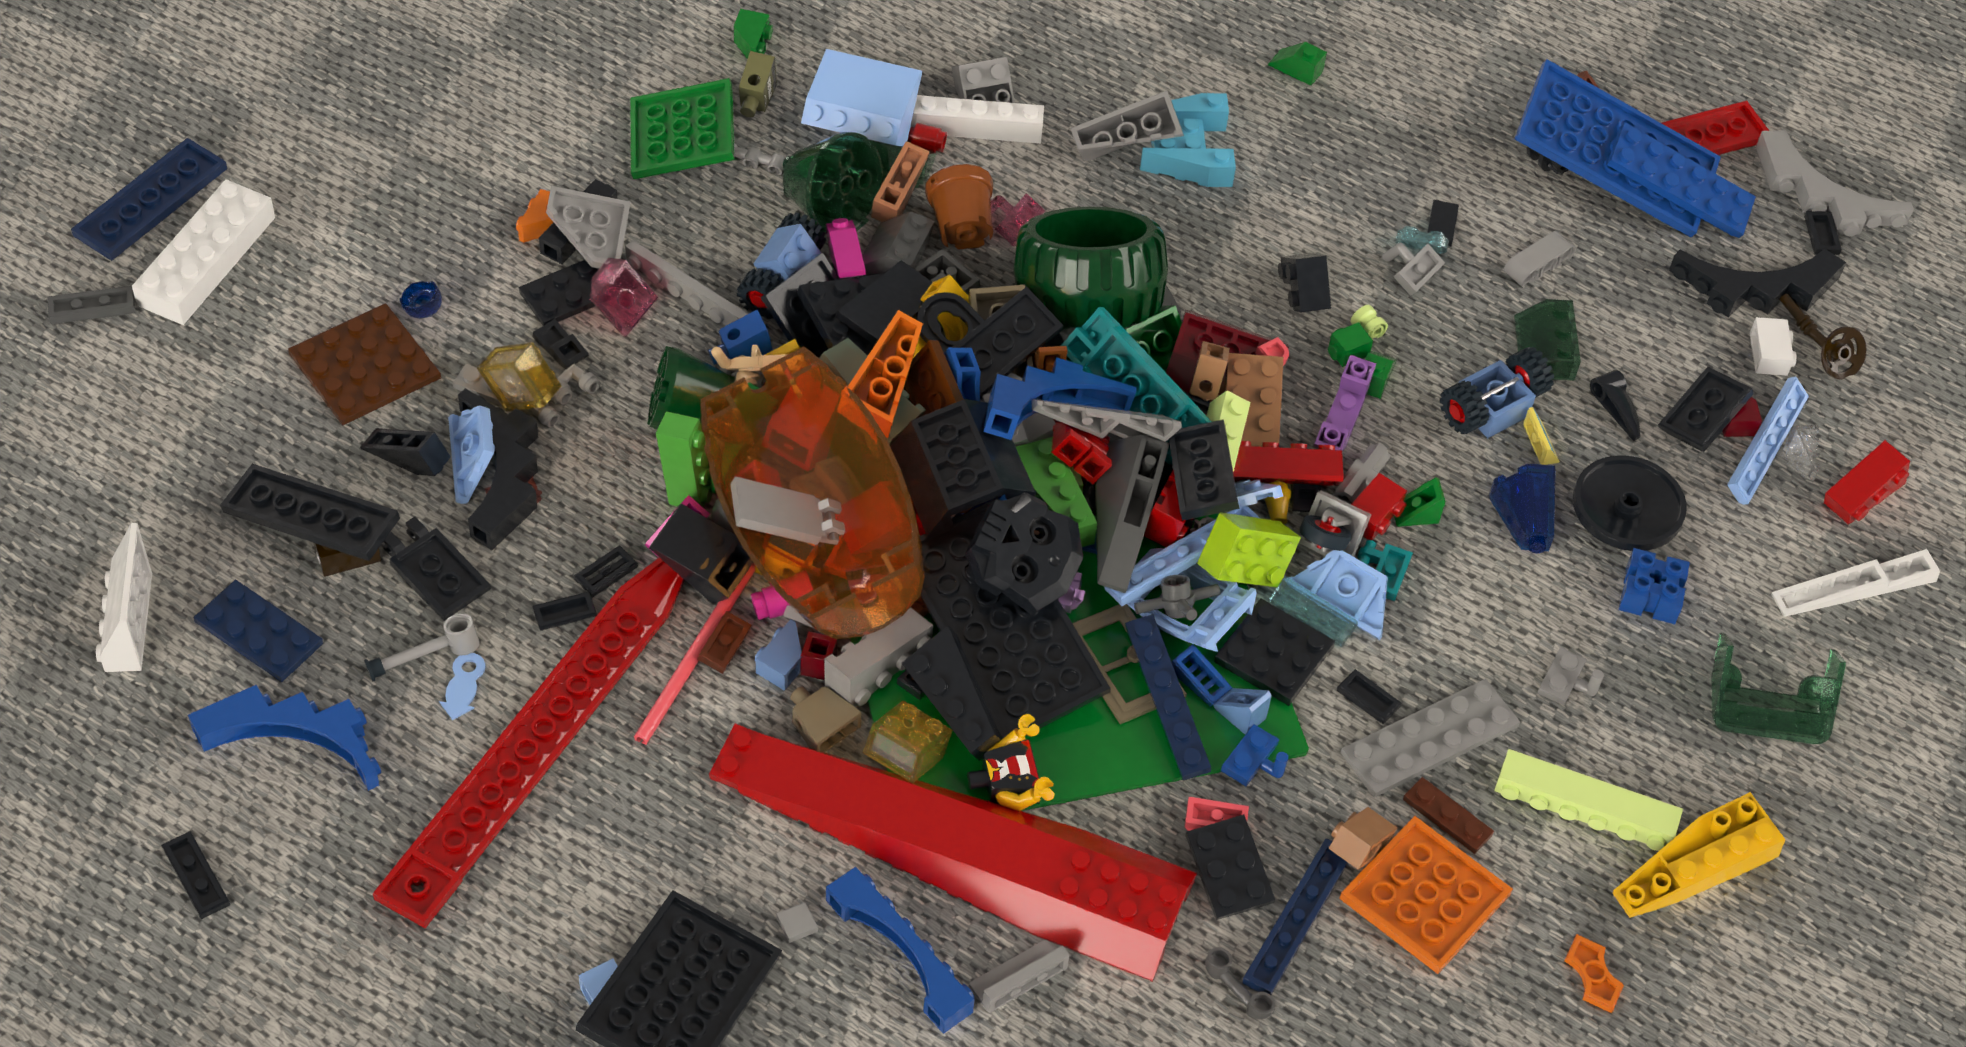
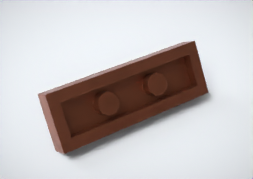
(1448, 815)

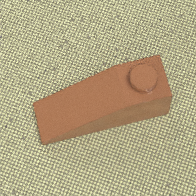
(899, 183)

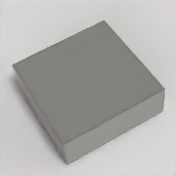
(797, 922)

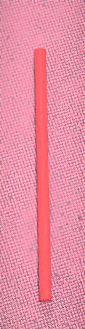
(688, 664)

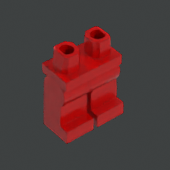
(1081, 450)

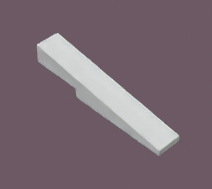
(1858, 583)

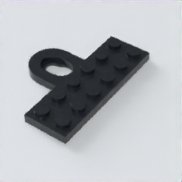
(999, 341)

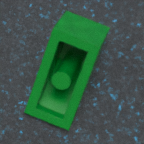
(1300, 62)
(1381, 374)

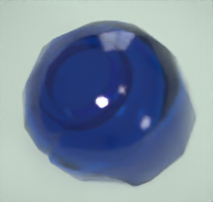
(424, 294)

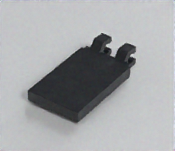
(435, 569)

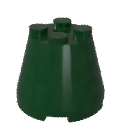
(682, 385)

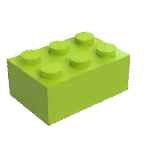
(1248, 550)

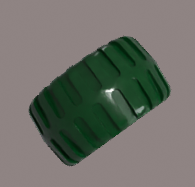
(1093, 260)

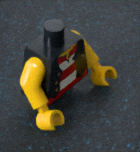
(1011, 770)

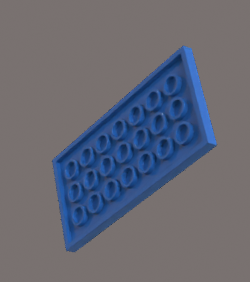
(1578, 129)

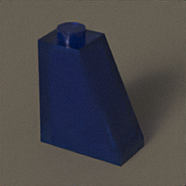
(1527, 505)

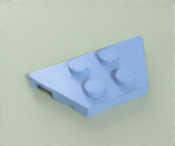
(470, 449)
(1251, 491)
(1349, 587)

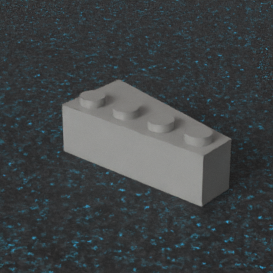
(875, 658)

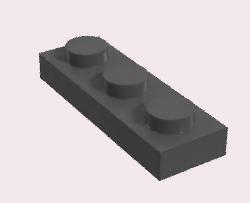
(91, 304)

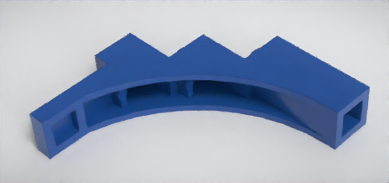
(253, 715)

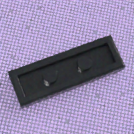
(195, 875)

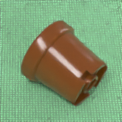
(962, 204)

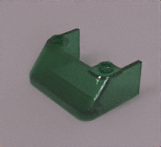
(1775, 715)

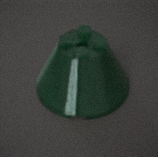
(834, 179)

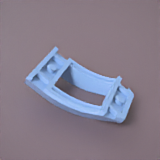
(1215, 619)

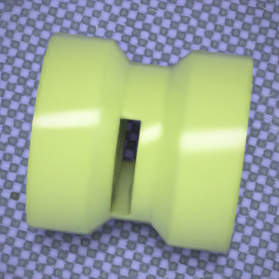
(1372, 324)

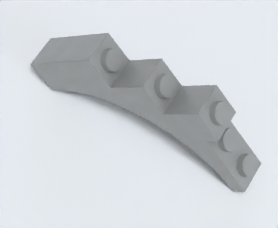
(1851, 211)

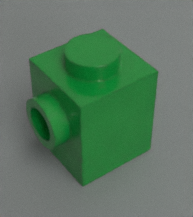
(1349, 341)

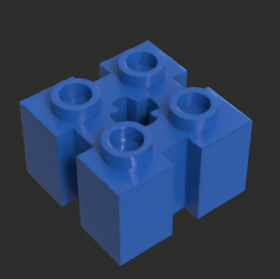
(1654, 586)

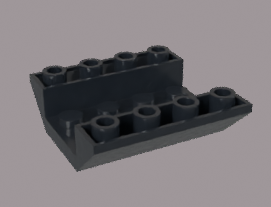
(956, 464)

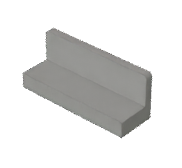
(1019, 975)

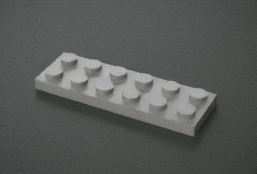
(1429, 737)

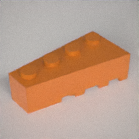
(886, 368)

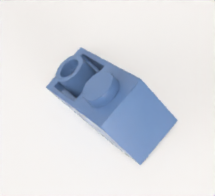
(781, 658)

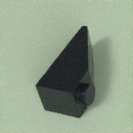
(412, 450)

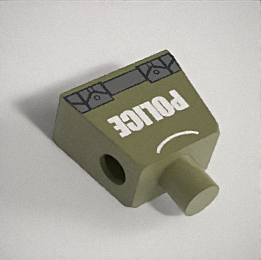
(756, 92)

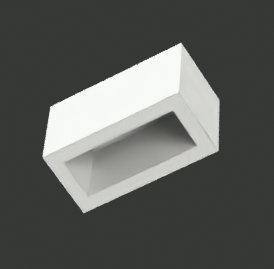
(1772, 346)

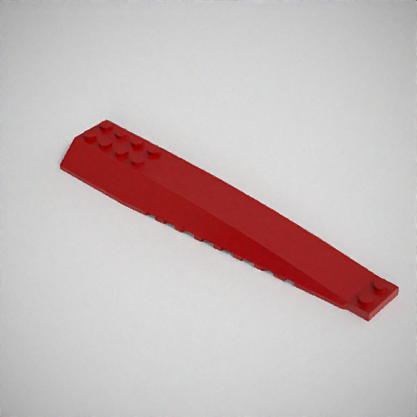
(999, 859)

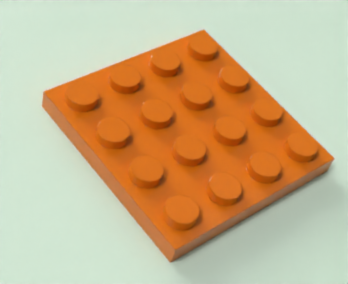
(1426, 894)

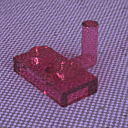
(1015, 216)

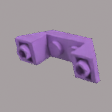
(1346, 404)

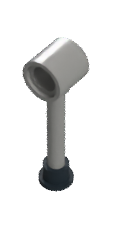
(459, 635)

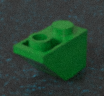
(752, 31)

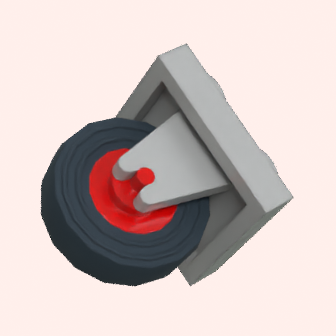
(1333, 525)

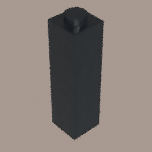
(554, 243)

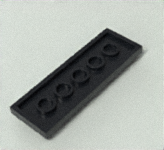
(310, 512)

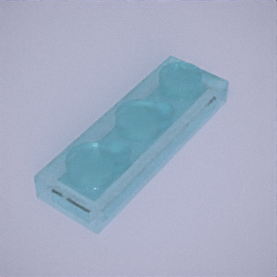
(1313, 611)

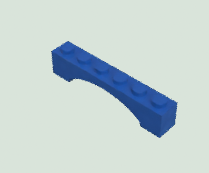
(857, 899)

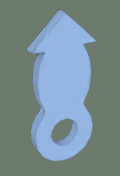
(462, 686)

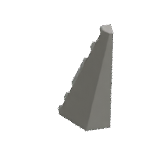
(1102, 421)

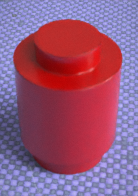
(928, 137)

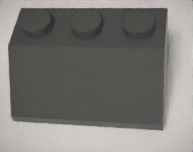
(898, 240)

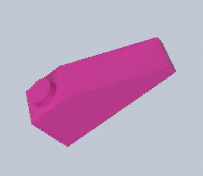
(845, 248)

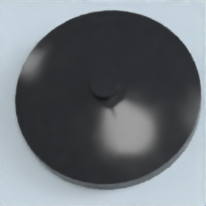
(1629, 503)

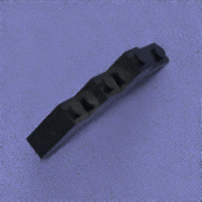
(1732, 287)
(510, 495)

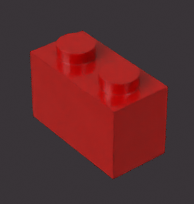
(1383, 501)

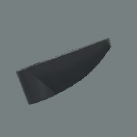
(1612, 394)

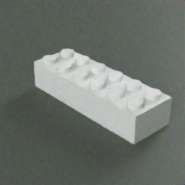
(203, 252)

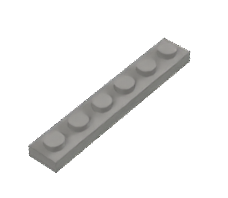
(682, 285)

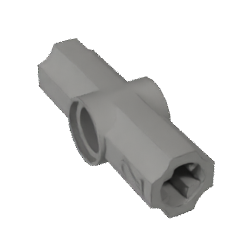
(1362, 472)

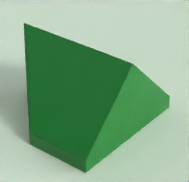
(1423, 505)

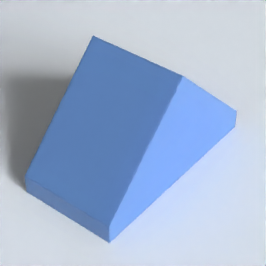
(1244, 707)

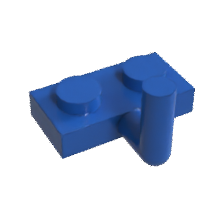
(1253, 755)

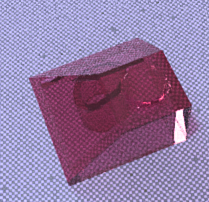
(621, 294)

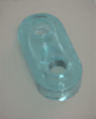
(1413, 238)

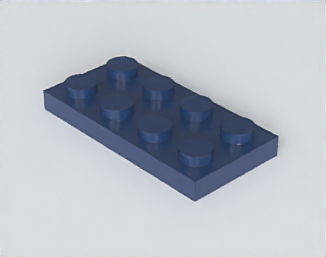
(258, 630)

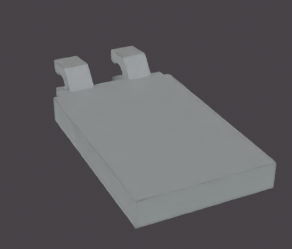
(785, 512)

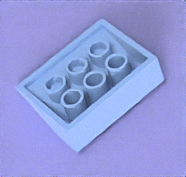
(863, 97)

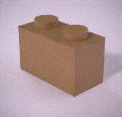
(1361, 837)

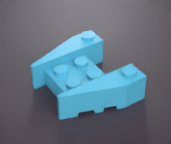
(1187, 155)

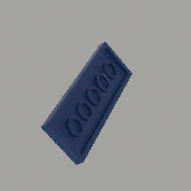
(149, 199)

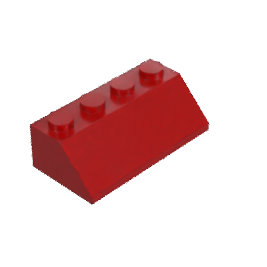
(1289, 465)

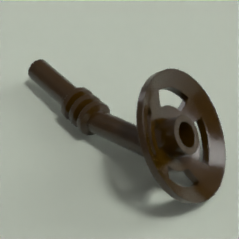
(1838, 349)

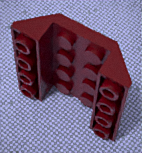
(1200, 328)

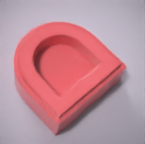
(1274, 348)

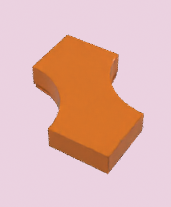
(1599, 985)

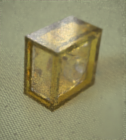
(519, 376)
(907, 741)

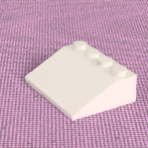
(125, 606)

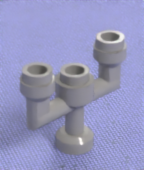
(587, 382)

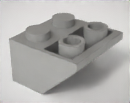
(984, 80)

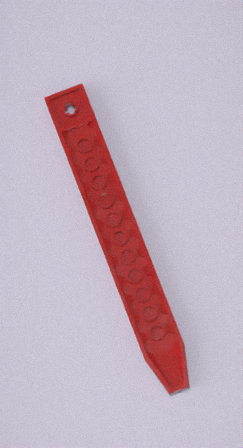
(529, 746)

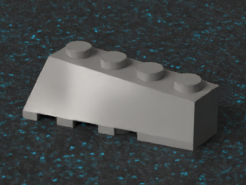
(1136, 123)

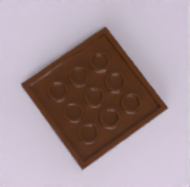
(364, 364)

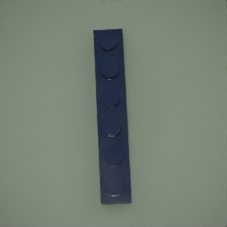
(1168, 697)
(1295, 920)

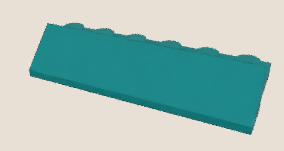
(1112, 353)

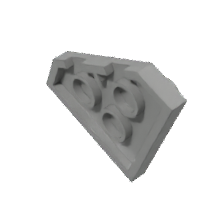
(590, 222)

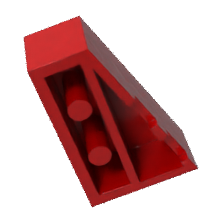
(1868, 483)
(1165, 519)

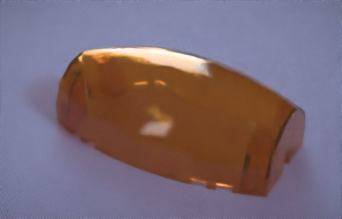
(821, 441)

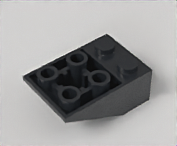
(702, 553)

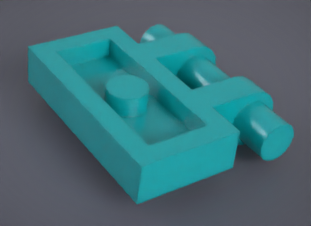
(1391, 562)

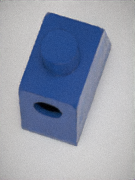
(741, 335)

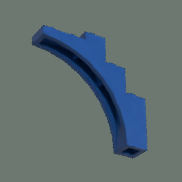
(1066, 383)

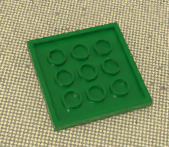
(682, 128)

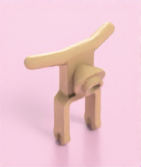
(746, 366)

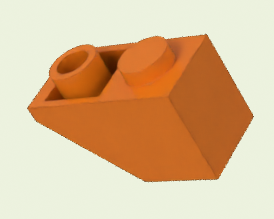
(535, 219)

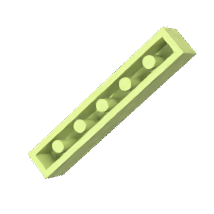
(1588, 800)

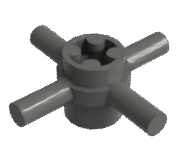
(1177, 597)

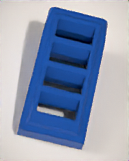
(1199, 661)

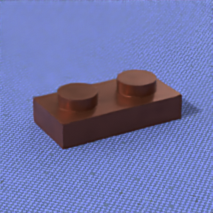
(724, 642)

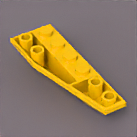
(1702, 856)

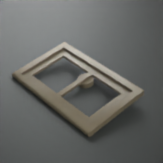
(1122, 711)

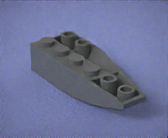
(1124, 505)

